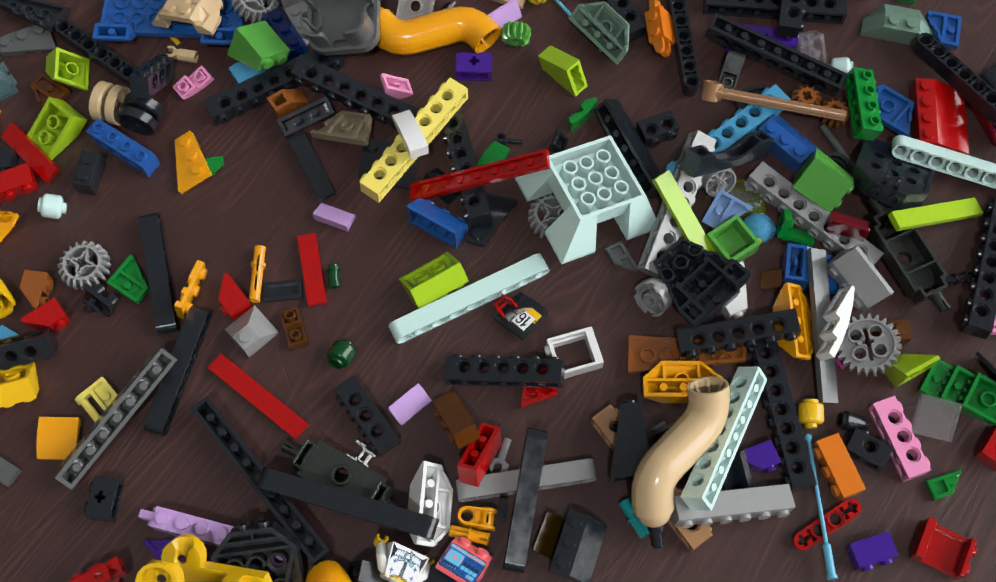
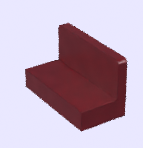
(848, 226)

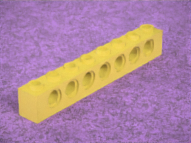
(435, 122)

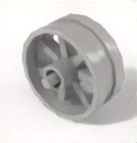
(720, 181)

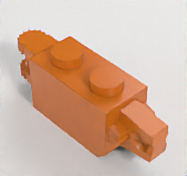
(659, 28)

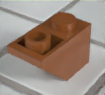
(287, 101)
(36, 287)

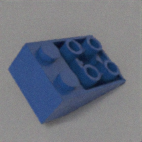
(796, 267)

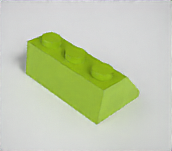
(434, 280)

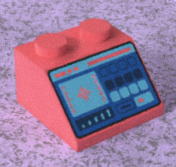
(464, 561)

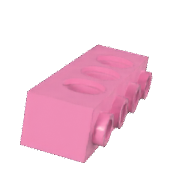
(888, 431)

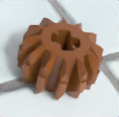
(806, 95)
(838, 105)

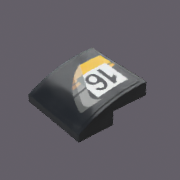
(523, 318)

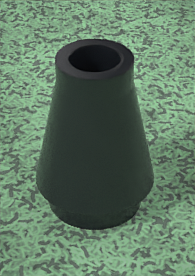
(850, 421)

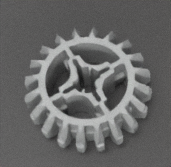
(253, 9)
(545, 205)
(80, 256)

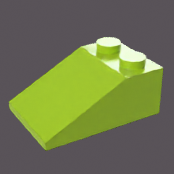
(56, 127)

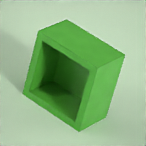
(734, 240)

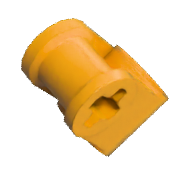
(479, 518)

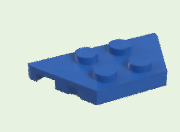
(895, 110)

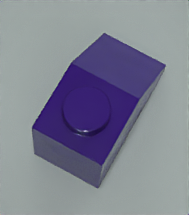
(763, 457)

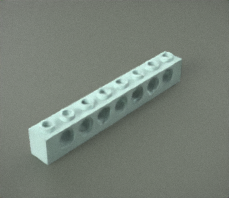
(712, 467)

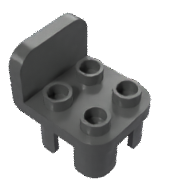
(342, 26)

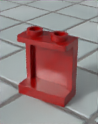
(943, 550)

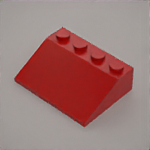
(939, 115)

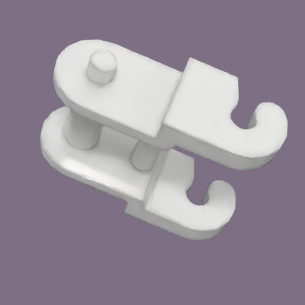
(371, 454)

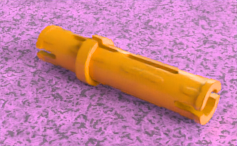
(259, 253)

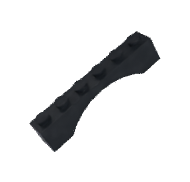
(752, 147)

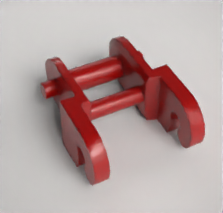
(509, 300)

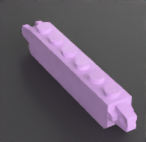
(179, 523)

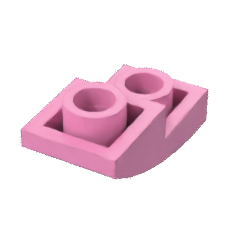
(194, 83)

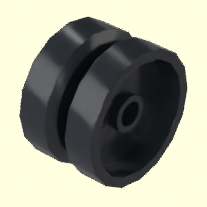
(140, 115)

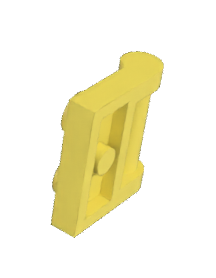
(101, 392)

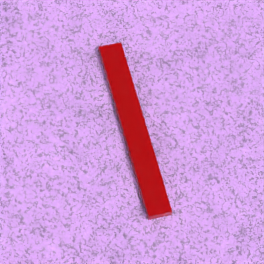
(481, 175)

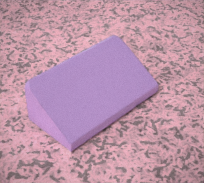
(505, 13)
(334, 217)
(409, 404)

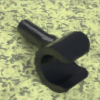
(507, 140)

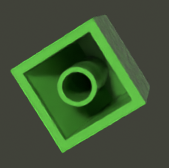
(258, 46)
(823, 181)

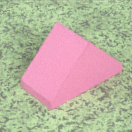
(395, 86)

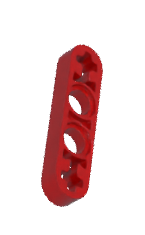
(830, 528)

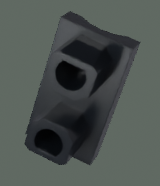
(96, 302)

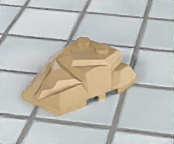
(201, 13)

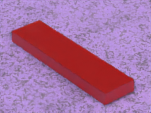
(30, 152)
(312, 270)

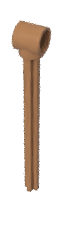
(714, 91)

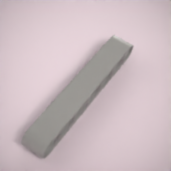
(551, 477)

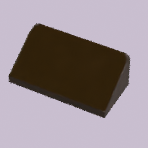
(548, 535)

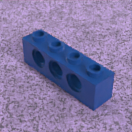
(123, 147)

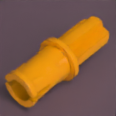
(469, 533)

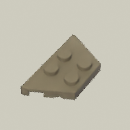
(346, 128)

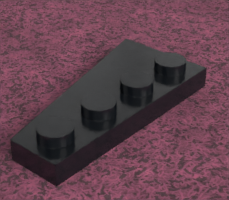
(36, 12)

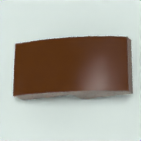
(294, 328)

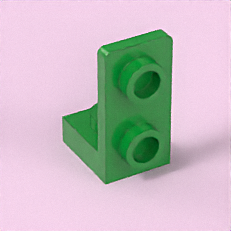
(786, 231)

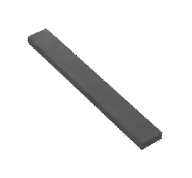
(820, 301)

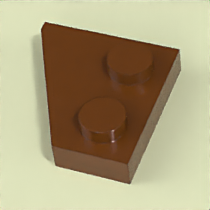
(45, 87)

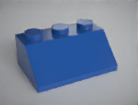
(789, 144)
(437, 222)

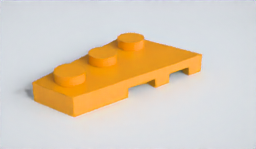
(190, 162)
(188, 293)

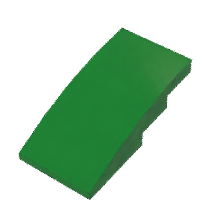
(962, 386)

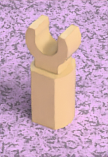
(183, 54)

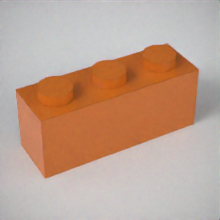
(838, 467)

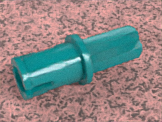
(639, 527)

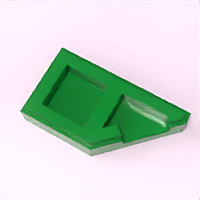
(943, 485)

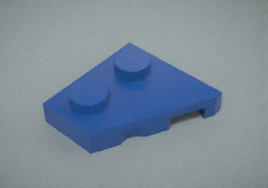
(945, 28)

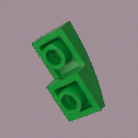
(586, 110)
(494, 153)

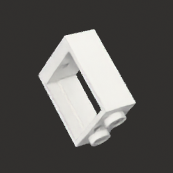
(592, 345)

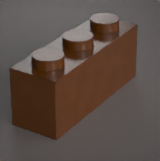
(455, 420)

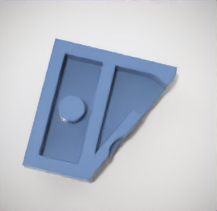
(723, 208)

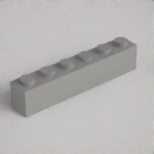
(737, 505)

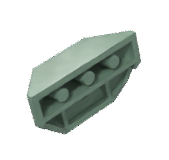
(895, 24)
(603, 28)

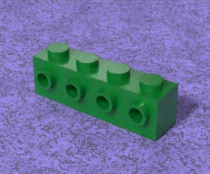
(863, 104)

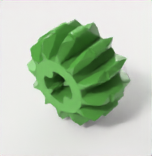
(516, 33)

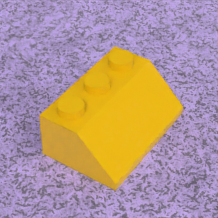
(18, 385)

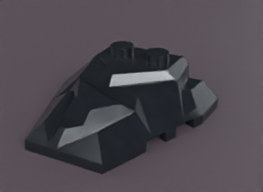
(700, 280)

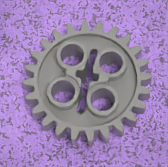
(886, 341)

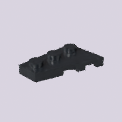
(500, 208)

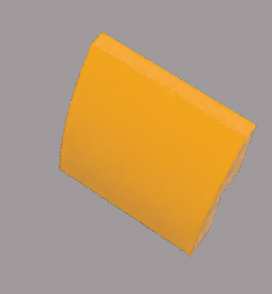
(57, 437)

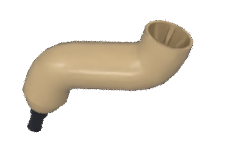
(677, 452)

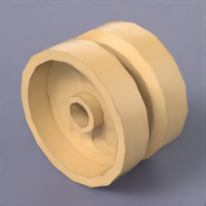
(106, 101)

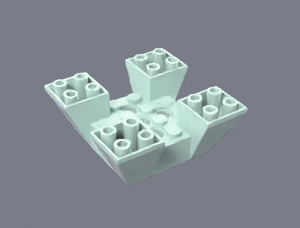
(591, 188)

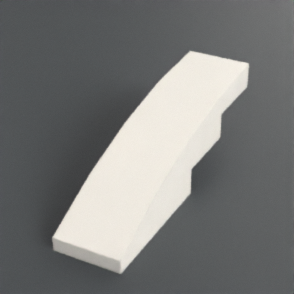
(837, 320)

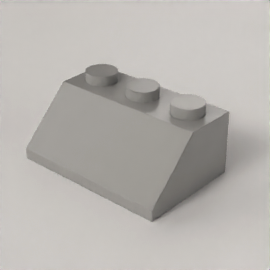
(855, 269)

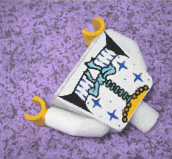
(400, 563)

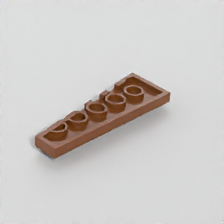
(648, 351)

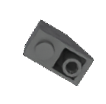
(732, 69)

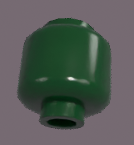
(341, 354)

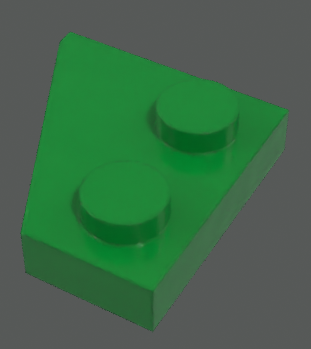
(129, 281)

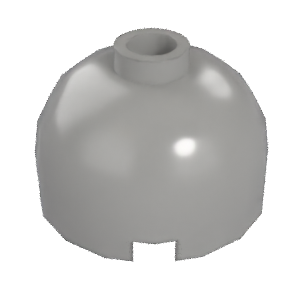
(653, 296)

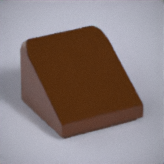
(771, 280)

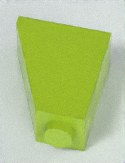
(563, 69)

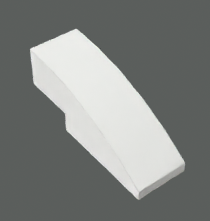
(410, 134)

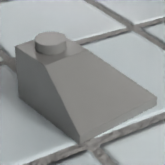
(251, 331)

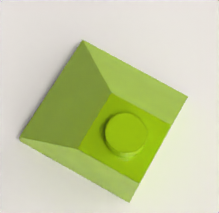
(68, 68)
(909, 367)

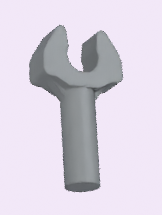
(501, 456)

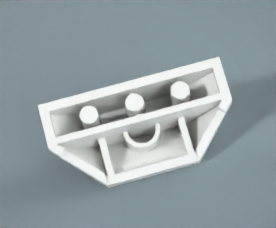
(431, 495)

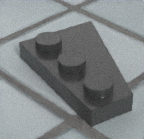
(27, 40)

